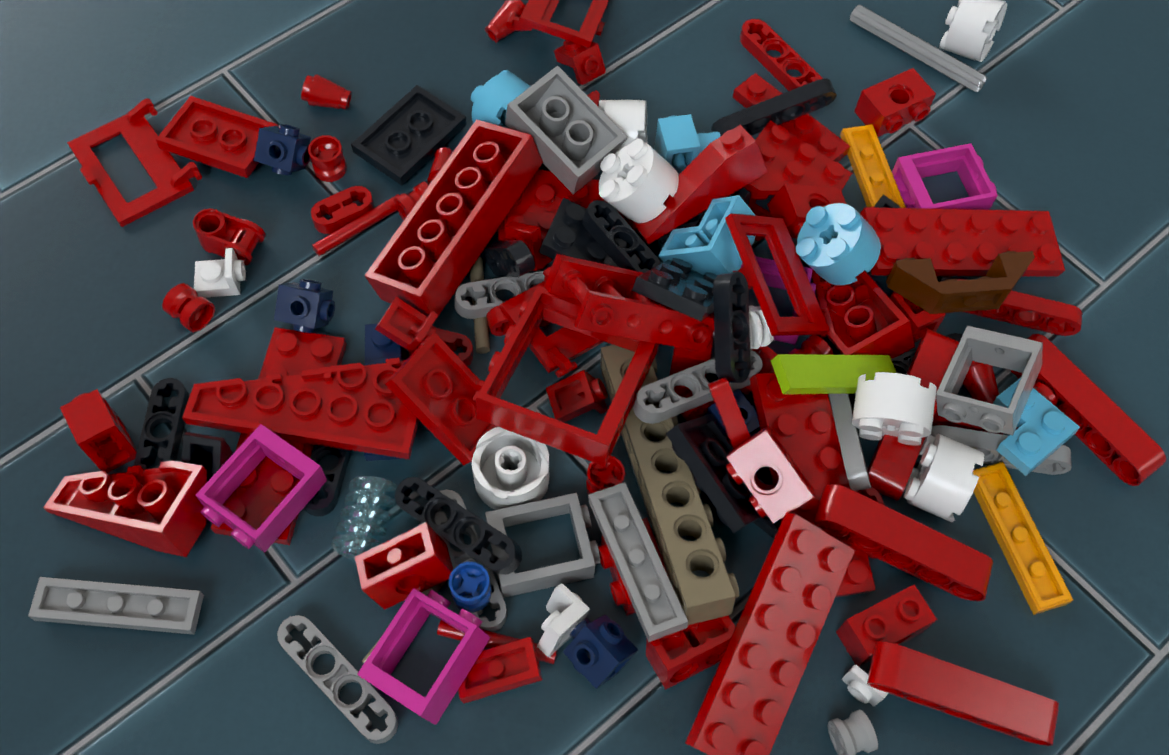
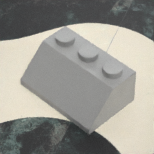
(566, 128)

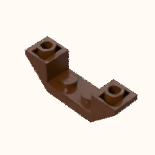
(919, 284)

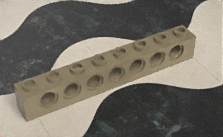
(699, 596)

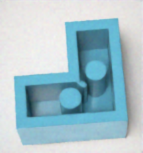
(679, 142)
(710, 244)

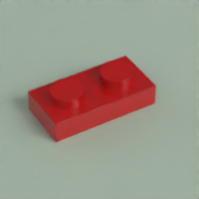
(501, 670)

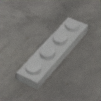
(637, 562)
(116, 605)

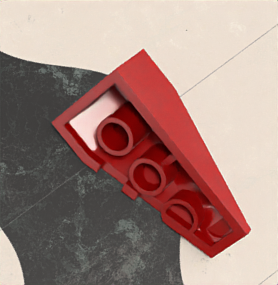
(140, 505)

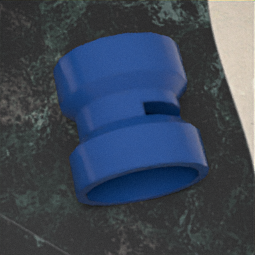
(466, 579)

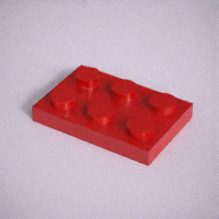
(214, 136)
(440, 394)

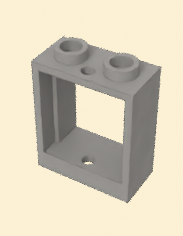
(983, 347)
(553, 575)

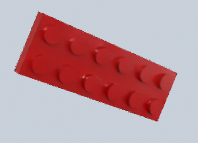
(964, 239)
(810, 436)
(268, 482)
(771, 642)

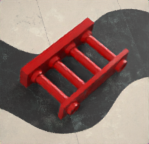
(616, 310)

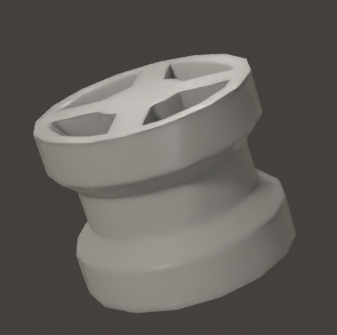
(853, 734)

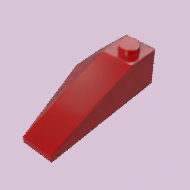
(715, 173)
(863, 318)

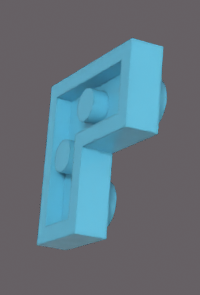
(1039, 433)

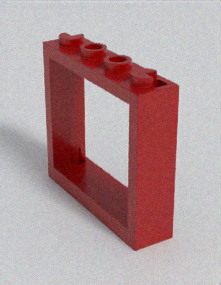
(545, 429)

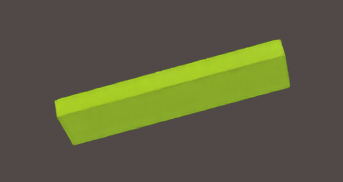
(826, 372)

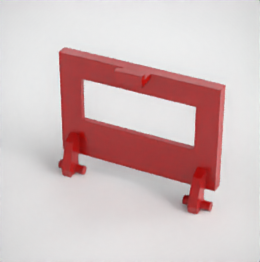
(539, 13)
(160, 165)
(809, 314)
(557, 348)

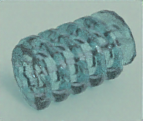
(362, 515)

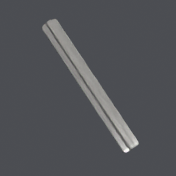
(918, 48)

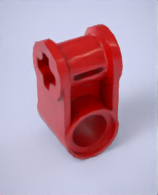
(229, 233)

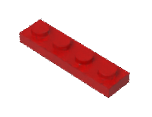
(805, 127)

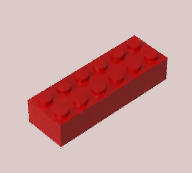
(455, 217)

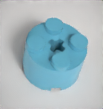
(492, 99)
(838, 243)

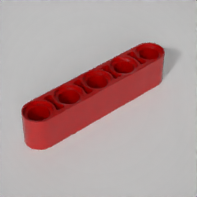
(1103, 424)
(892, 460)
(903, 543)
(963, 693)

